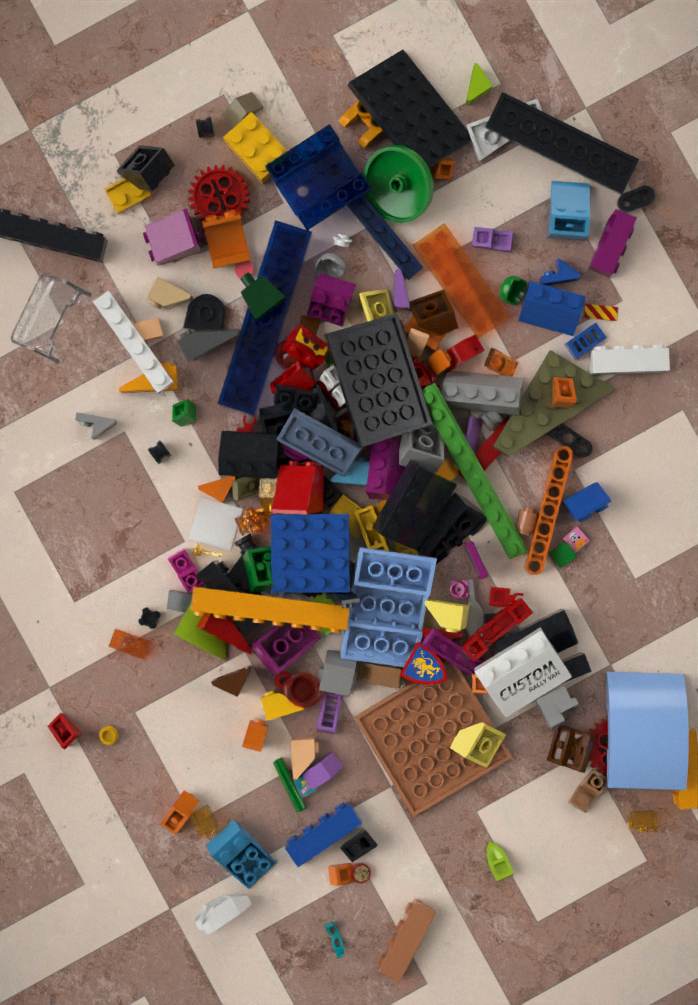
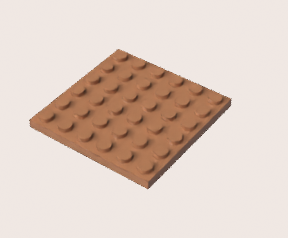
(414, 737)

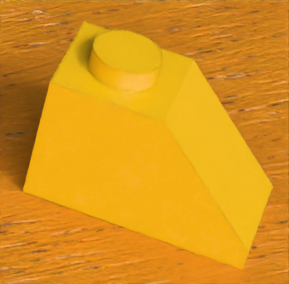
(277, 705)

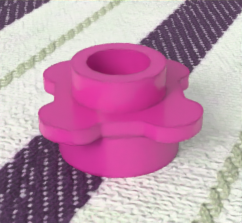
(455, 593)

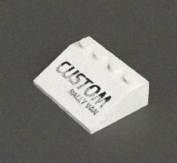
(522, 672)

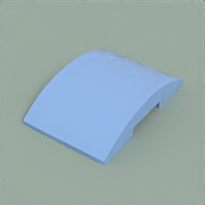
(390, 607)
(647, 731)

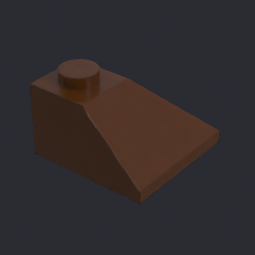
(434, 313)

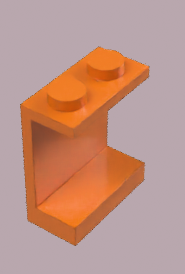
(226, 239)

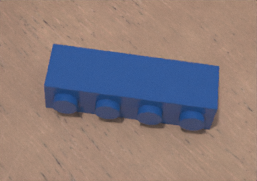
(323, 834)

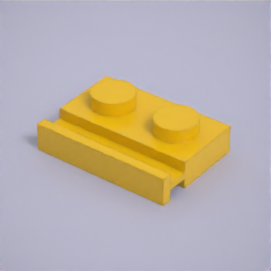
(125, 195)
(346, 506)

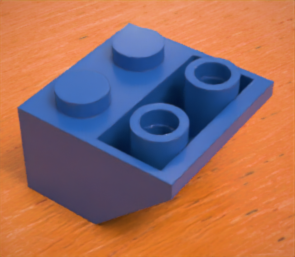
(585, 502)

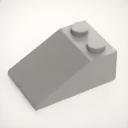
(423, 447)

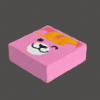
(575, 539)

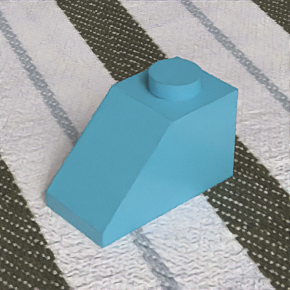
(356, 474)

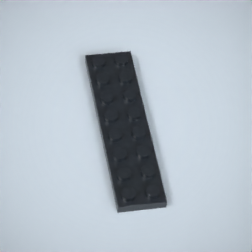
(561, 143)

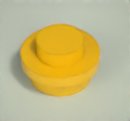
(108, 735)

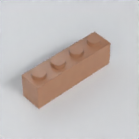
(406, 940)

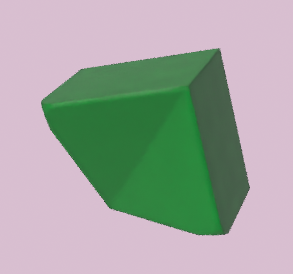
(184, 413)

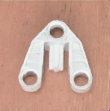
(221, 911)

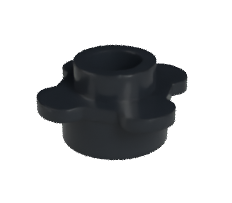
(144, 618)

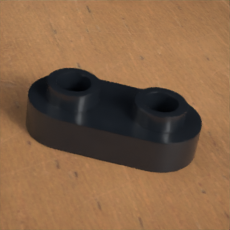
(635, 200)

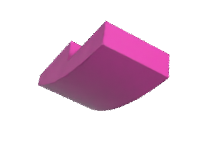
(185, 570)

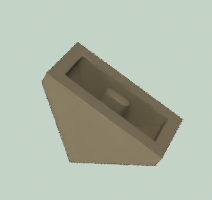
(241, 108)

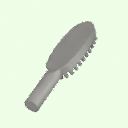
(475, 615)

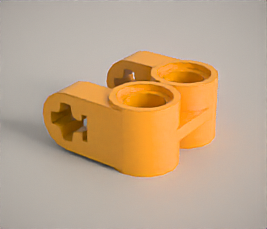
(355, 113)

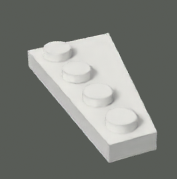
(486, 141)

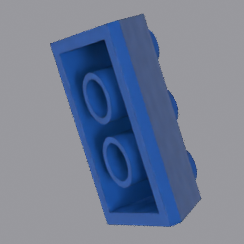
(551, 308)

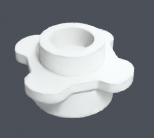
(342, 240)

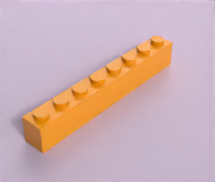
(269, 608)

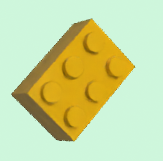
(254, 146)

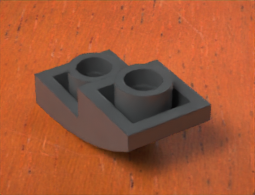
(179, 600)

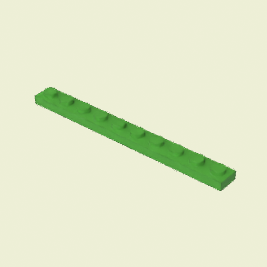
(473, 472)

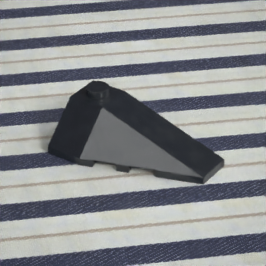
(454, 524)

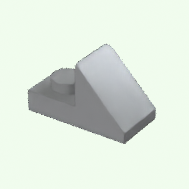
(101, 424)

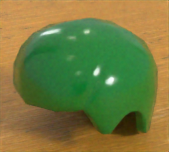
(512, 290)

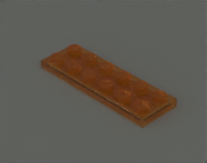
(461, 281)

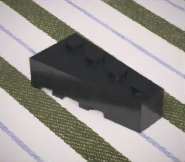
(218, 578)

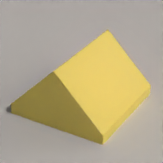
(376, 304)

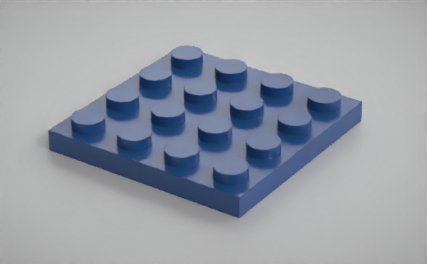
(310, 553)

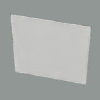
(215, 523)

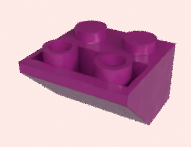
(331, 299)

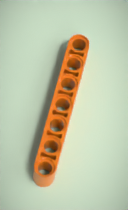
(546, 500)

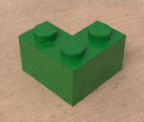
(258, 569)

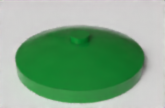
(399, 183)

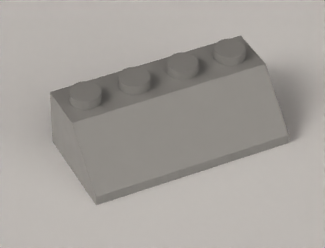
(483, 392)

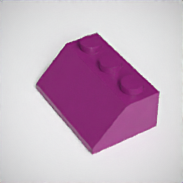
(383, 469)

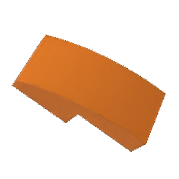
(439, 362)

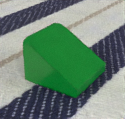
(562, 554)

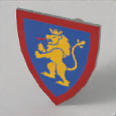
(424, 667)

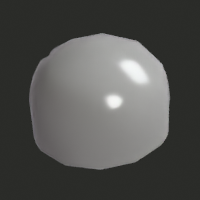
(330, 265)

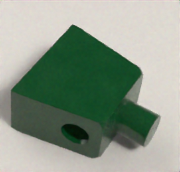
(260, 295)

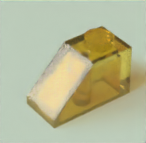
(266, 494)

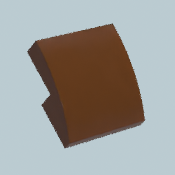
(571, 748)

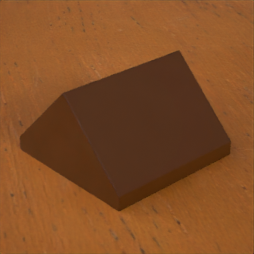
(233, 681)

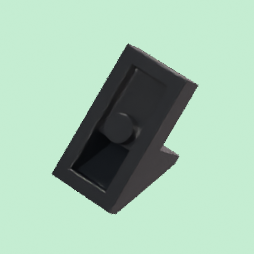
(358, 845)

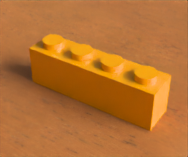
(689, 798)

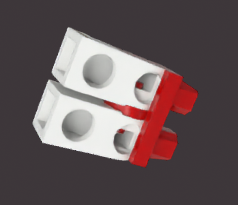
(331, 387)

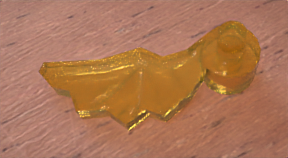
(197, 551)

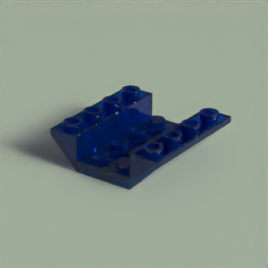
(309, 167)

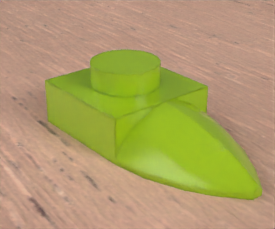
(498, 862)

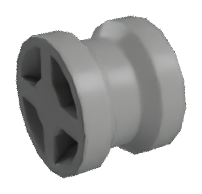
(490, 419)

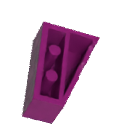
(612, 243)

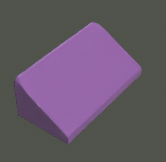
(473, 432)

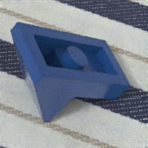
(564, 274)

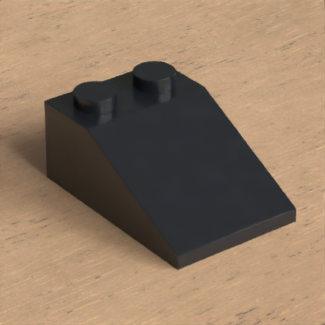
(272, 421)

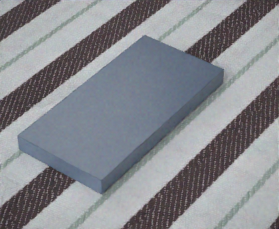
(319, 442)

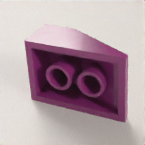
(283, 645)

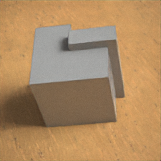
(337, 674)
(555, 706)

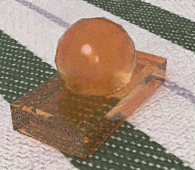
(500, 363)
(130, 644)

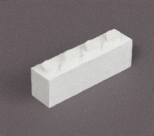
(629, 361)

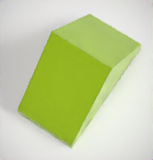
(478, 86)

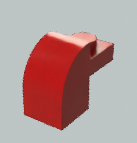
(464, 351)

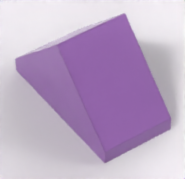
(322, 770)

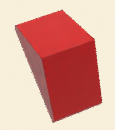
(64, 731)

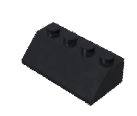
(555, 626)

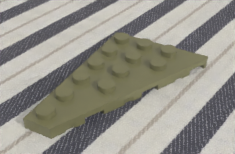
(536, 413)

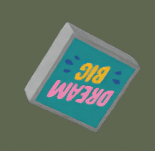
(303, 787)

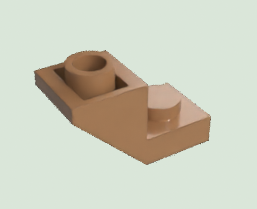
(379, 674)
(587, 790)

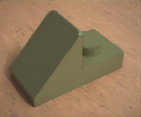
(245, 487)

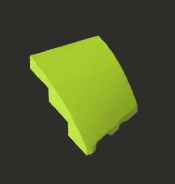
(190, 632)

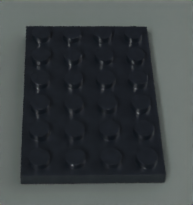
(410, 109)
(378, 379)

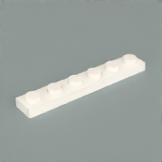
(133, 342)

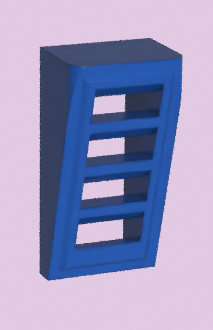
(573, 350)

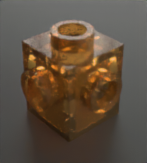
(256, 521)

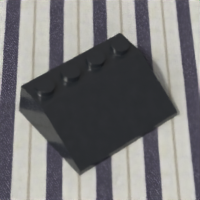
(414, 506)

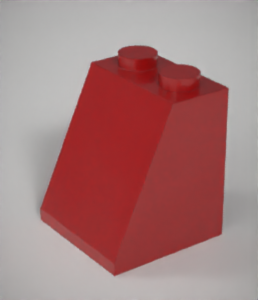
(299, 489)

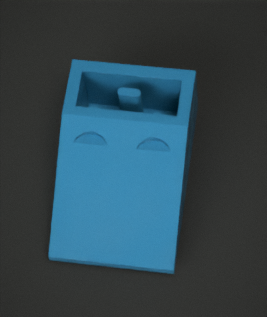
(569, 211)
(240, 854)

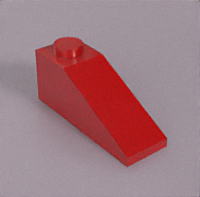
(224, 630)

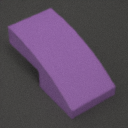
(492, 239)

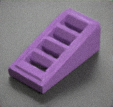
(400, 295)
(332, 730)

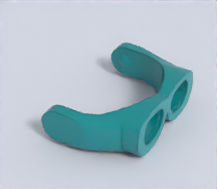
(338, 949)

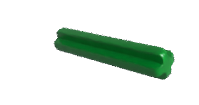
(289, 785)

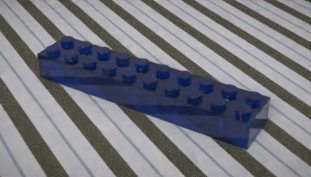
(260, 339)

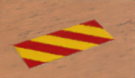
(601, 312)

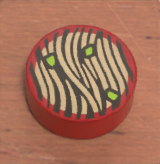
(360, 873)

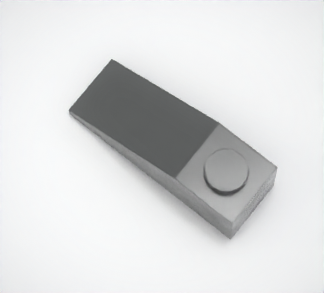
(201, 341)

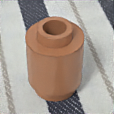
(526, 521)

